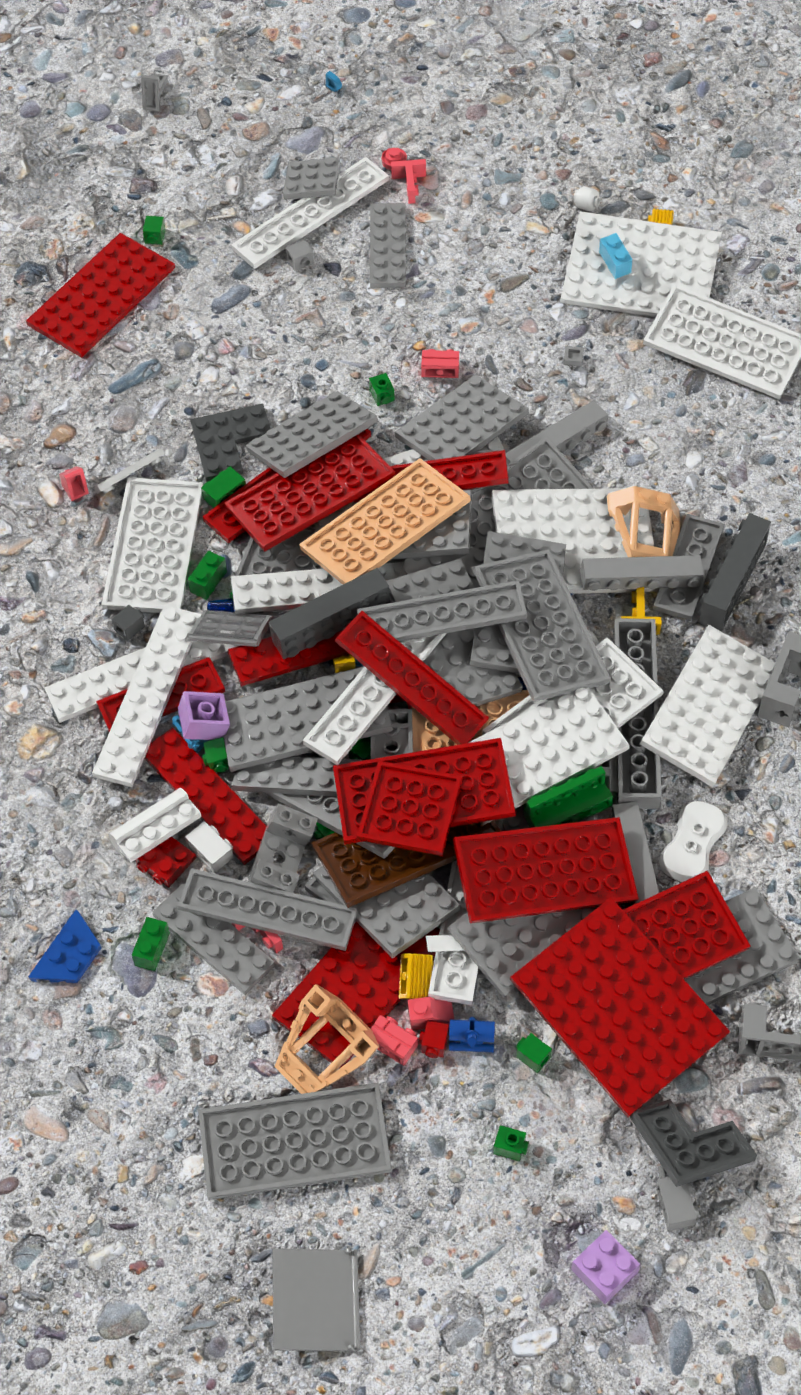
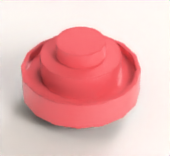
(392, 154)

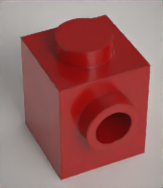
(434, 1039)

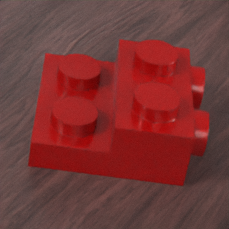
(166, 861)

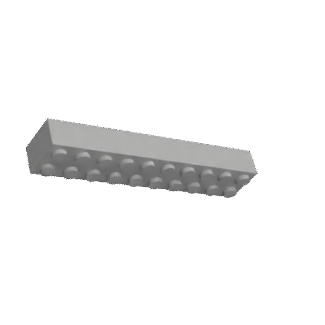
(638, 767)

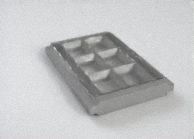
(230, 628)

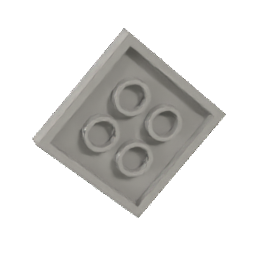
(311, 178)

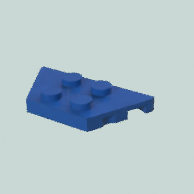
(68, 954)

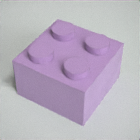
(203, 715)
(605, 1266)

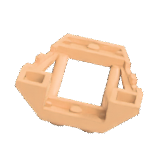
(633, 498)
(335, 1011)

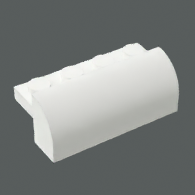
(154, 825)

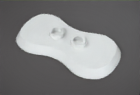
(689, 851)

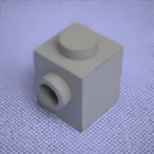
(300, 255)

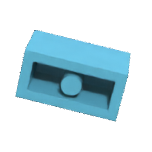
(615, 255)

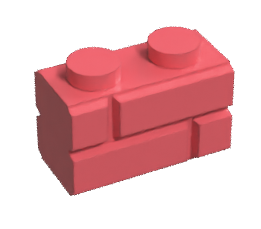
(440, 363)
(394, 1040)

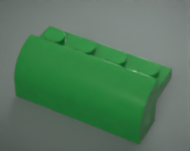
(569, 802)

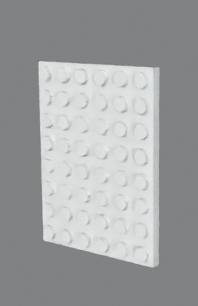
(659, 256)
(570, 518)

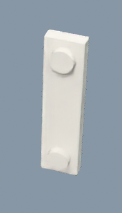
(152, 458)

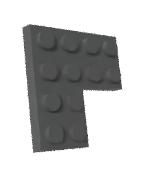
(220, 432)
(688, 1154)

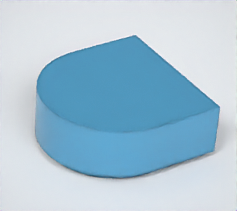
(333, 82)

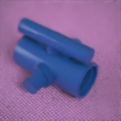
(471, 1035)

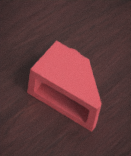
(74, 483)
(429, 1009)

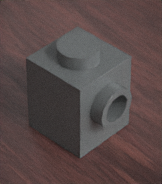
(128, 622)

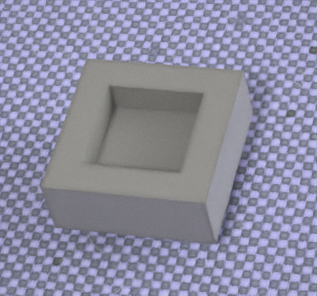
(573, 356)

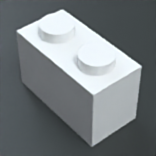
(209, 846)

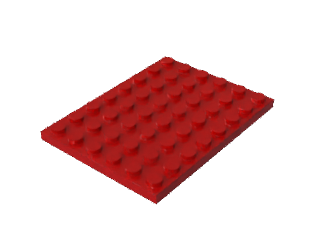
(619, 1006)

